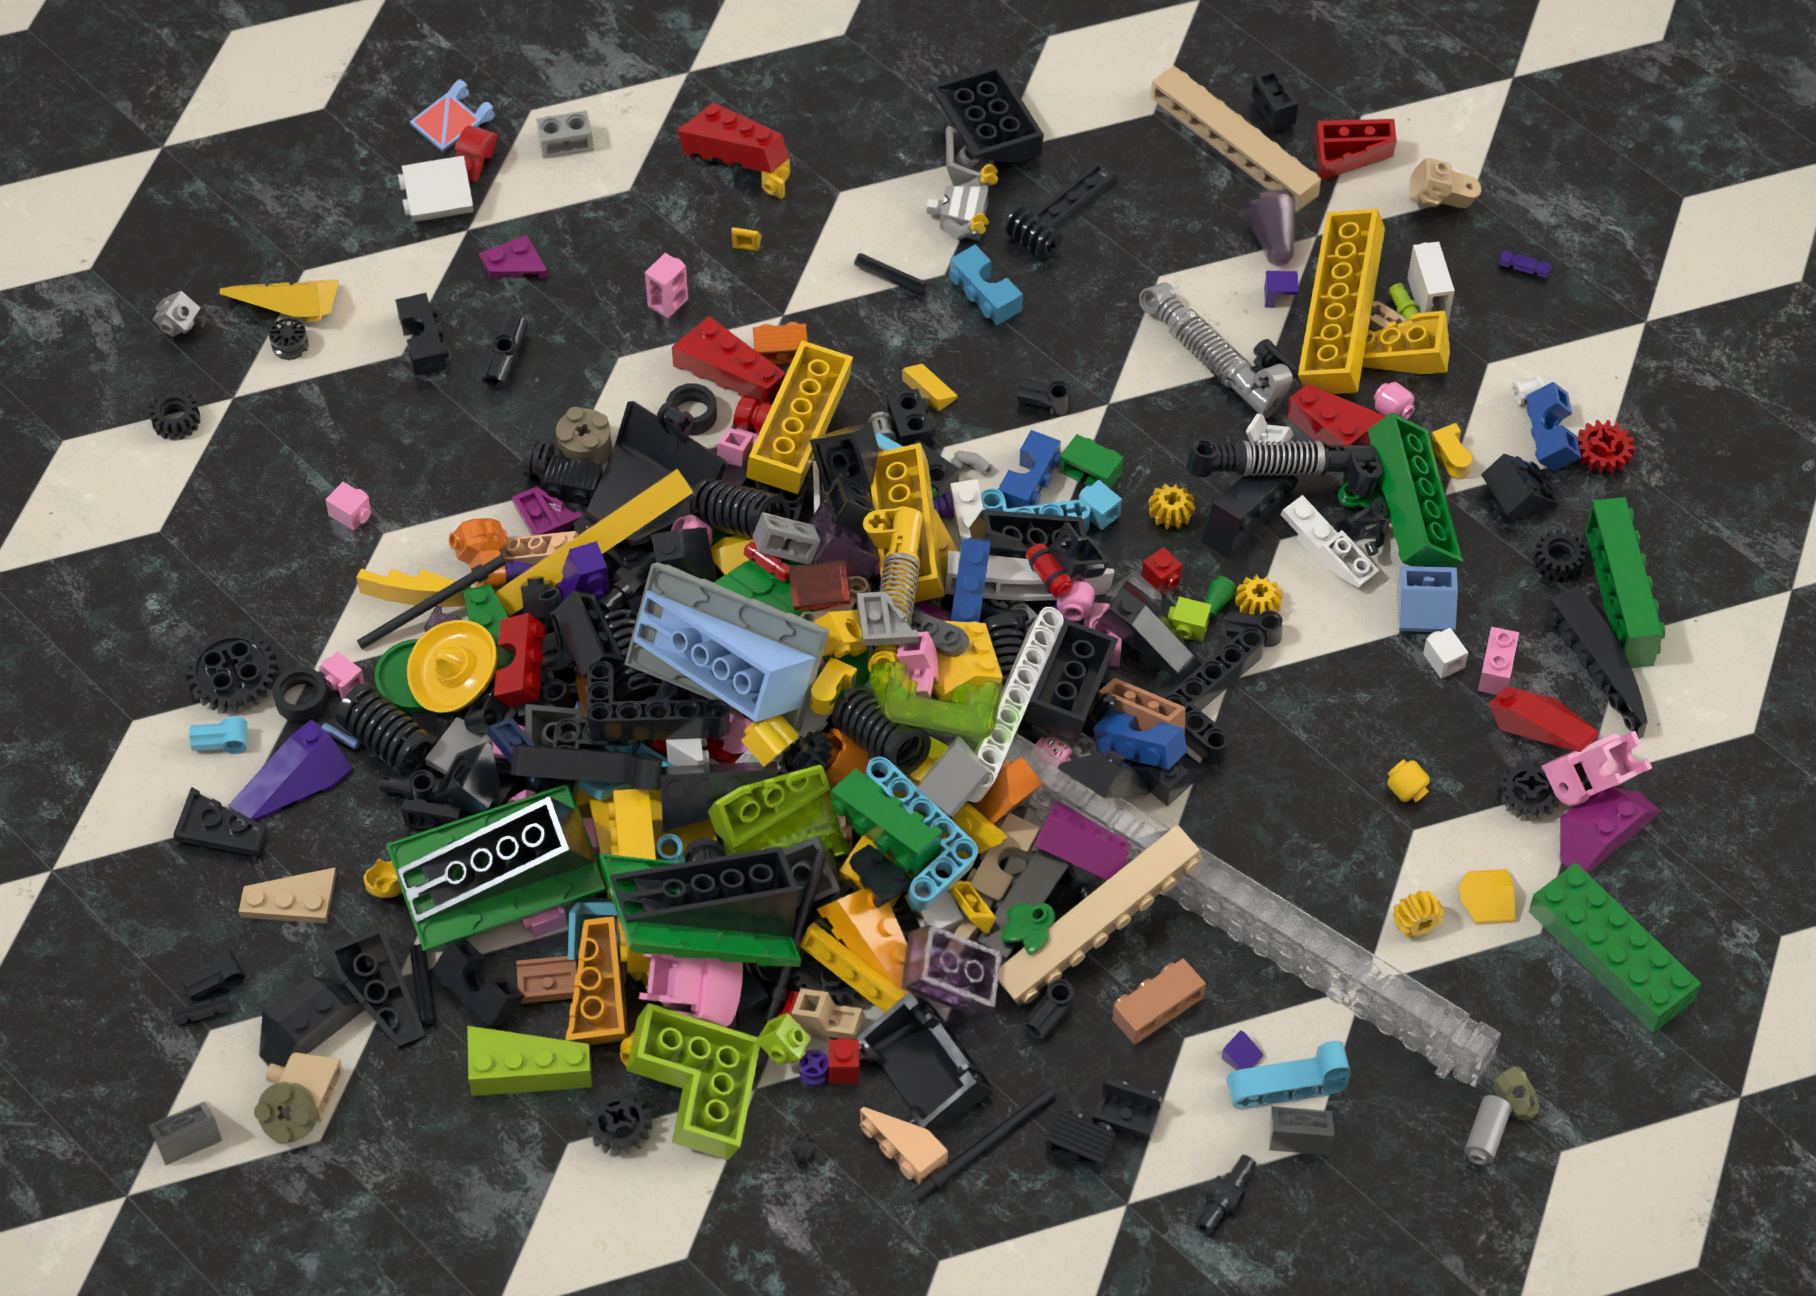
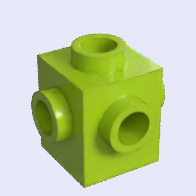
(783, 1040)

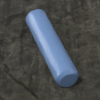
(341, 736)

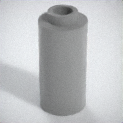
(1487, 1129)

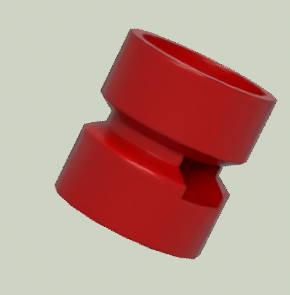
(750, 414)

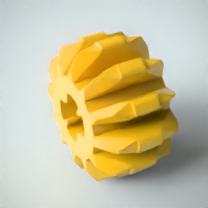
(1171, 506)
(1258, 596)
(1418, 914)

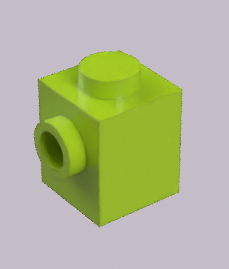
(1190, 618)

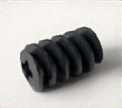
(1032, 233)

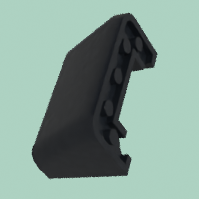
(925, 1061)

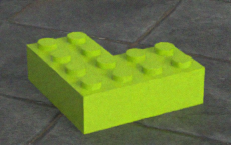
(711, 1067)

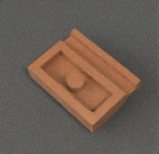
(546, 979)

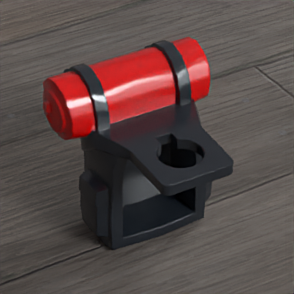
(1066, 561)

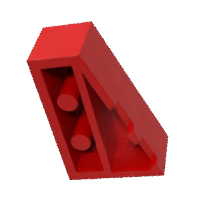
(1352, 144)

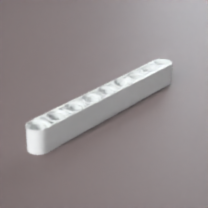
(1018, 693)

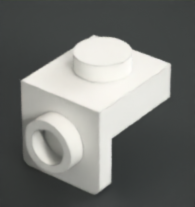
(1260, 431)

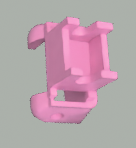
(1606, 763)
(696, 986)

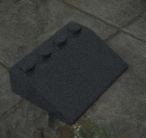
(990, 116)

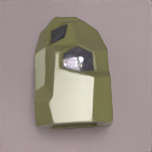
(1519, 1092)

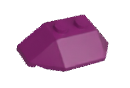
(1602, 825)

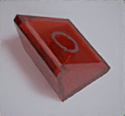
(820, 585)

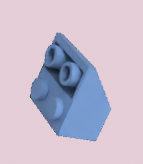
(1427, 598)

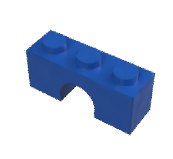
(1554, 443)
(1040, 456)
(970, 580)
(1156, 747)

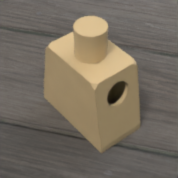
(316, 1073)

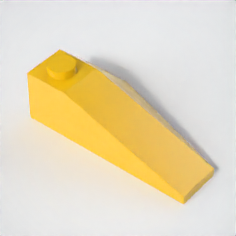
(301, 299)
(1410, 346)

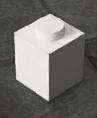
(1445, 652)

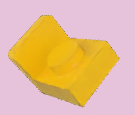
(774, 182)

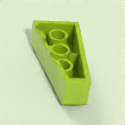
(525, 1063)

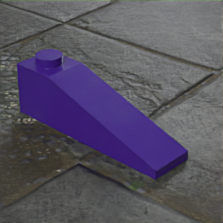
(299, 768)

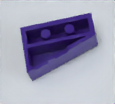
(584, 572)

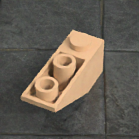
(536, 547)
(908, 1144)

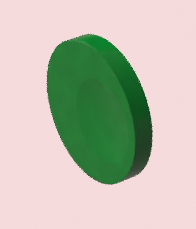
(392, 677)

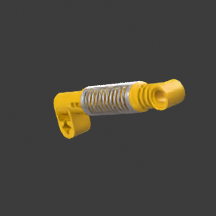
(900, 532)

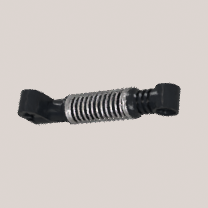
(1357, 462)

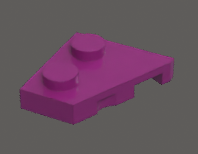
(513, 260)
(543, 513)

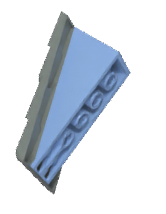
(726, 646)

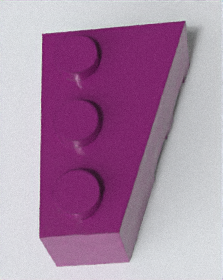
(1082, 841)

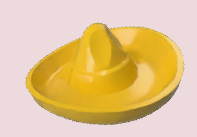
(451, 665)

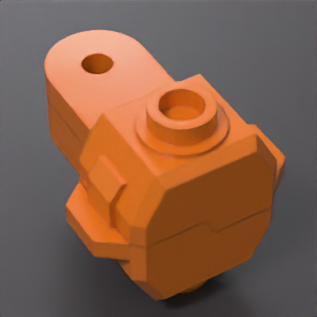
(480, 542)

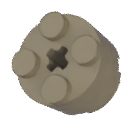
(584, 436)

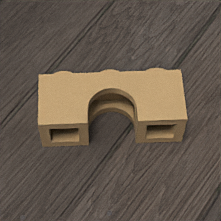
(989, 878)

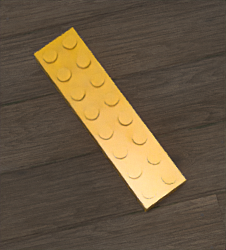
(1342, 301)

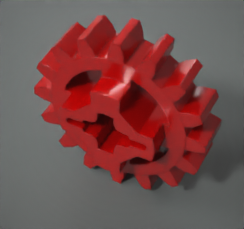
(1605, 446)

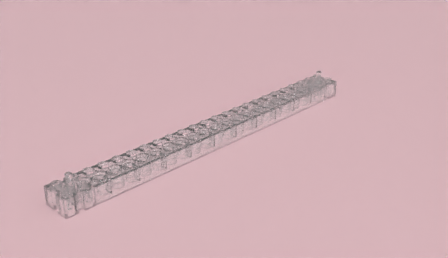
(1282, 931)

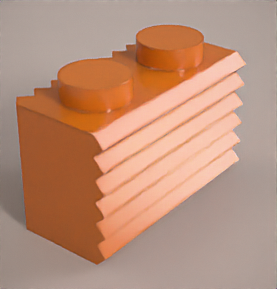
(779, 342)

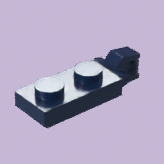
(507, 734)

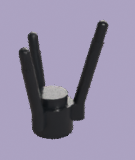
(1269, 355)

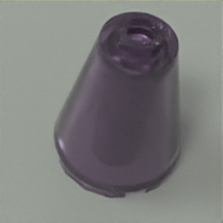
(1273, 224)

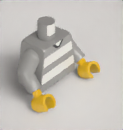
(965, 206)

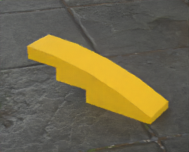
(407, 588)

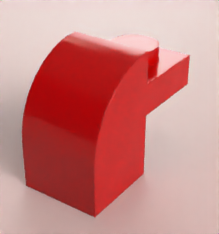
(475, 146)

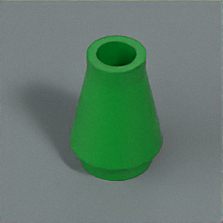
(1219, 594)

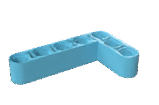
(956, 841)

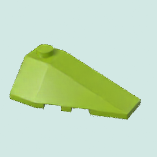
(764, 803)

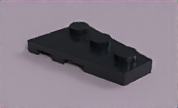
(214, 826)

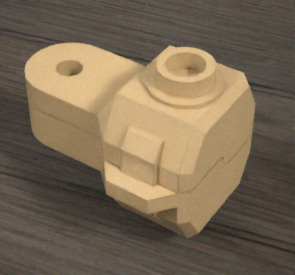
(1436, 184)

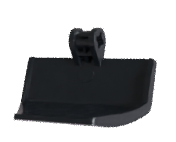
(646, 452)

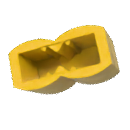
(769, 738)

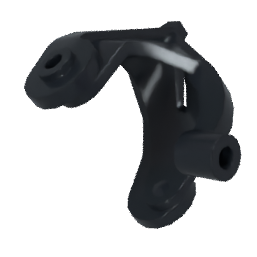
(1355, 525)

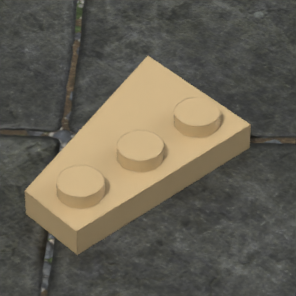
(291, 898)

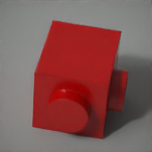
(1162, 571)
(843, 1061)

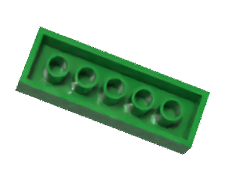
(1414, 494)
(1624, 581)
(1614, 947)

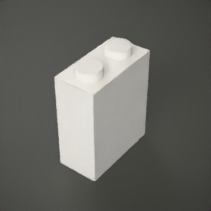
(436, 189)
(1430, 279)

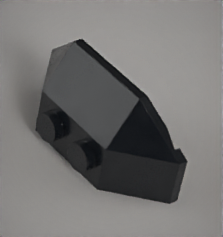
(305, 1018)

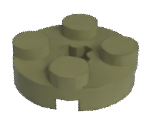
(270, 1112)

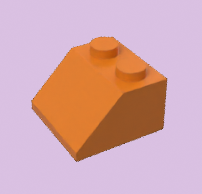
(1011, 787)

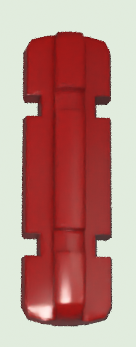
(767, 562)

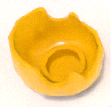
(382, 880)

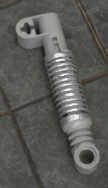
(1233, 370)

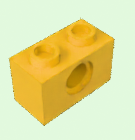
(844, 633)

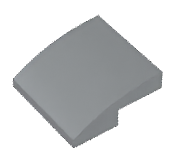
(452, 742)

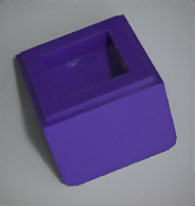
(1241, 1052)

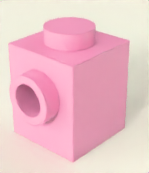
(348, 506)

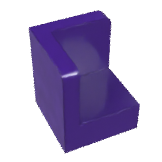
(1279, 284)

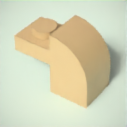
(823, 1018)

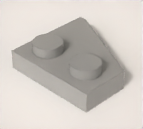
(882, 622)

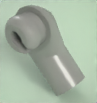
(972, 459)

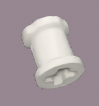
(1521, 390)

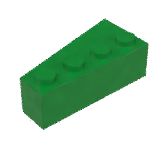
(485, 609)
(886, 822)

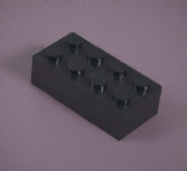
(1071, 680)

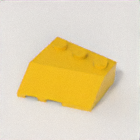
(971, 667)

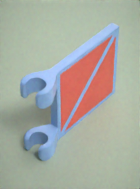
(448, 117)

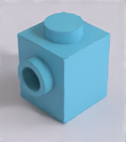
(1103, 504)

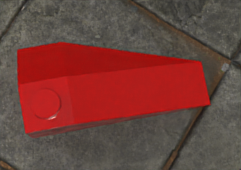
(1541, 719)

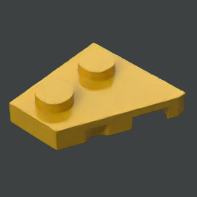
(978, 828)

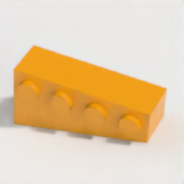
(869, 933)
(599, 996)

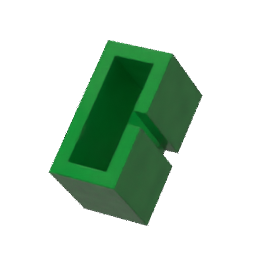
(1086, 457)

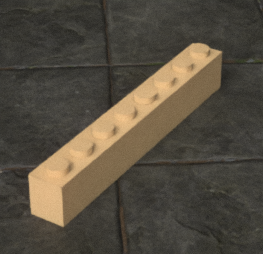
(1234, 136)
(1100, 914)

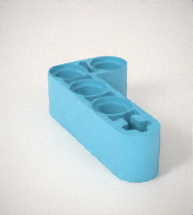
(1074, 508)
(1291, 1080)

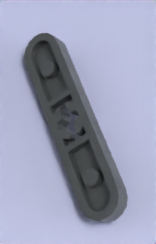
(946, 637)

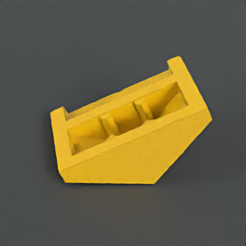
(729, 552)
(1488, 896)

